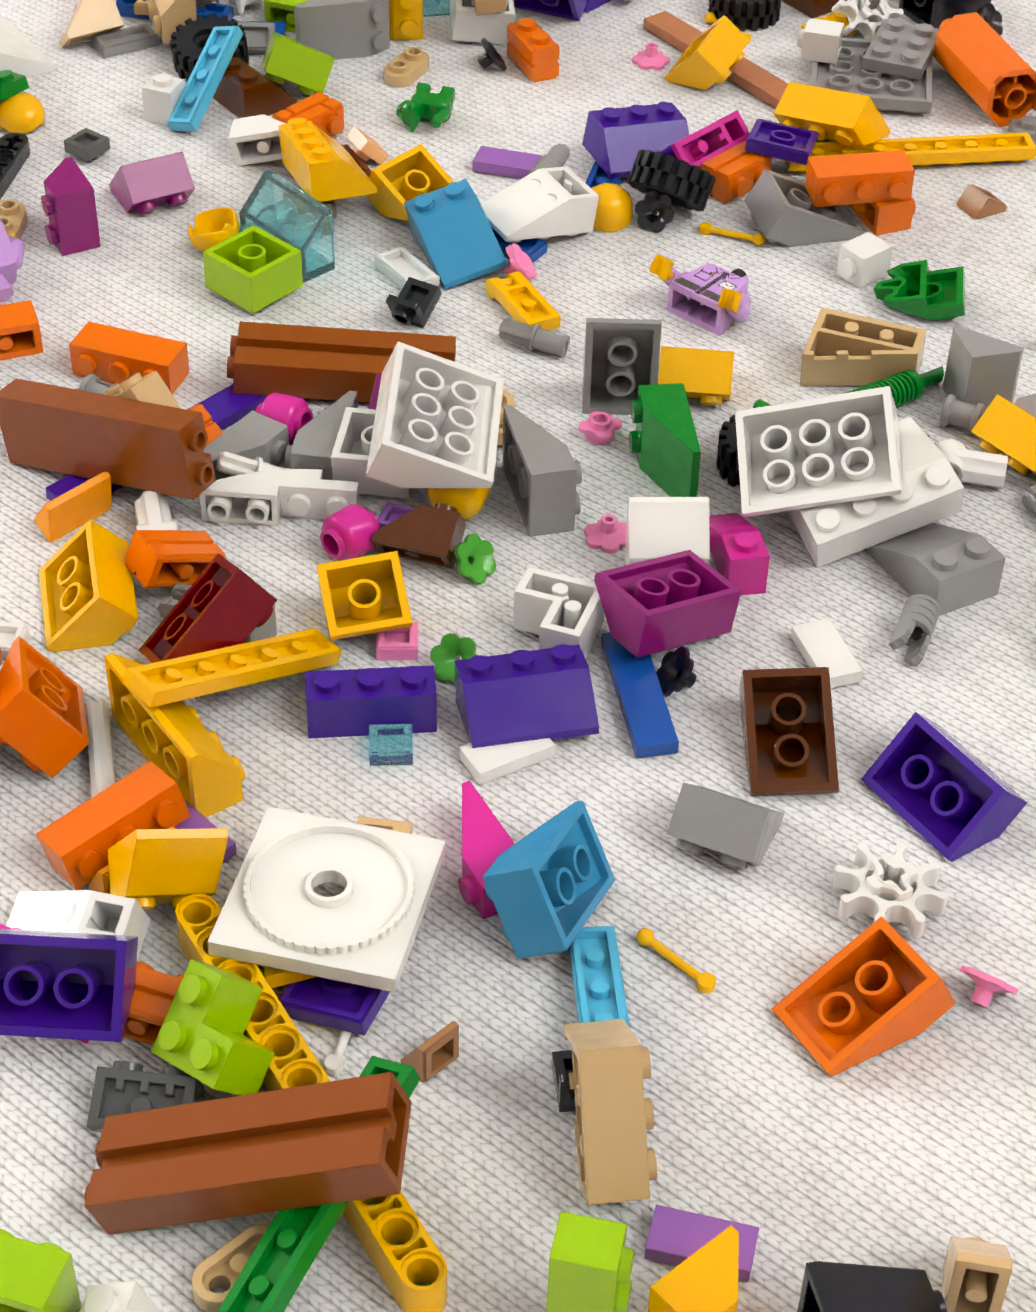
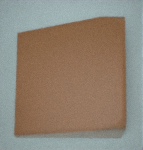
(980, 202)
(435, 1052)

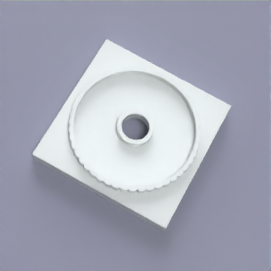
(348, 937)

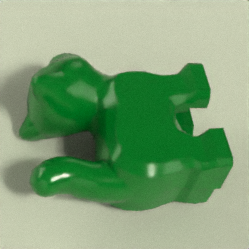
(427, 106)

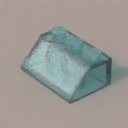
(293, 218)

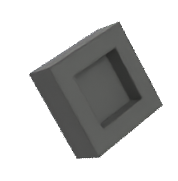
(87, 144)

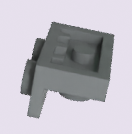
(131, 1090)

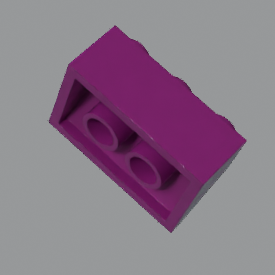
(666, 602)

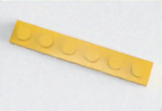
(230, 667)

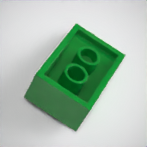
(666, 438)

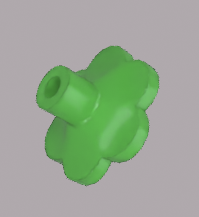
(475, 558)
(448, 652)

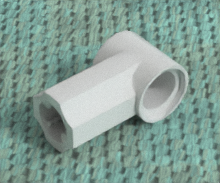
(975, 466)
(153, 512)

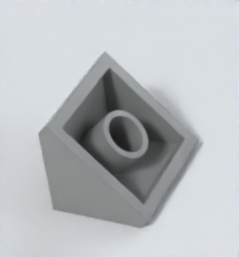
(981, 367)

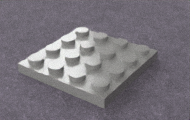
(885, 90)

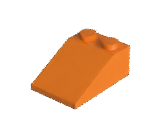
(40, 710)
(864, 1000)

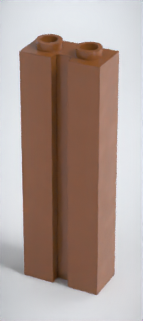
(318, 359)
(97, 433)
(250, 1154)

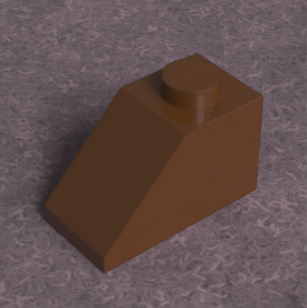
(424, 535)

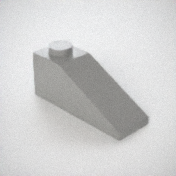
(250, 438)
(317, 438)

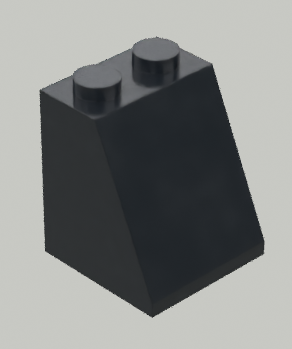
(936, 11)
(867, 1289)

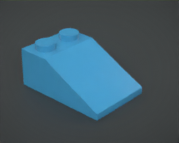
(454, 234)
(550, 883)

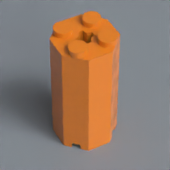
(986, 67)

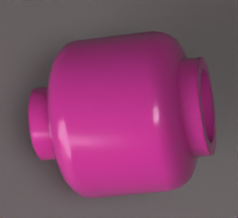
(288, 410)
(349, 532)

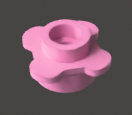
(600, 428)

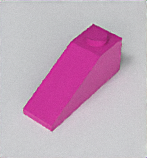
(711, 140)
(739, 552)
(481, 845)

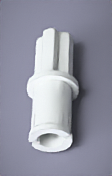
(237, 465)

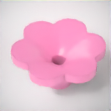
(651, 58)
(519, 262)
(606, 534)
(986, 986)

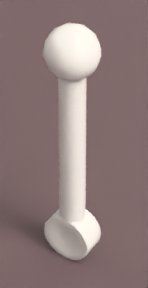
(334, 1062)

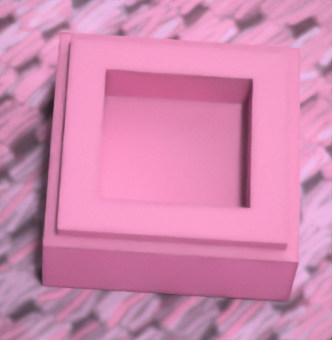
(398, 644)

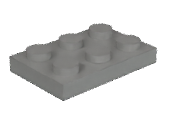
(900, 48)

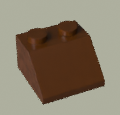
(249, 92)

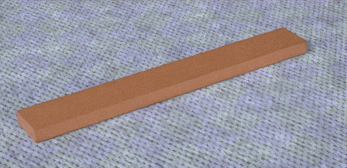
(744, 74)

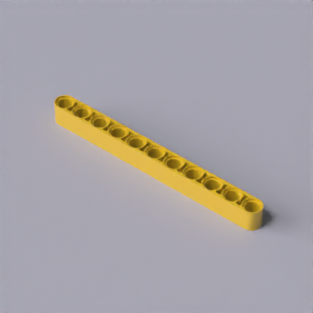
(296, 1066)

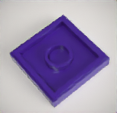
(781, 141)
(333, 1003)

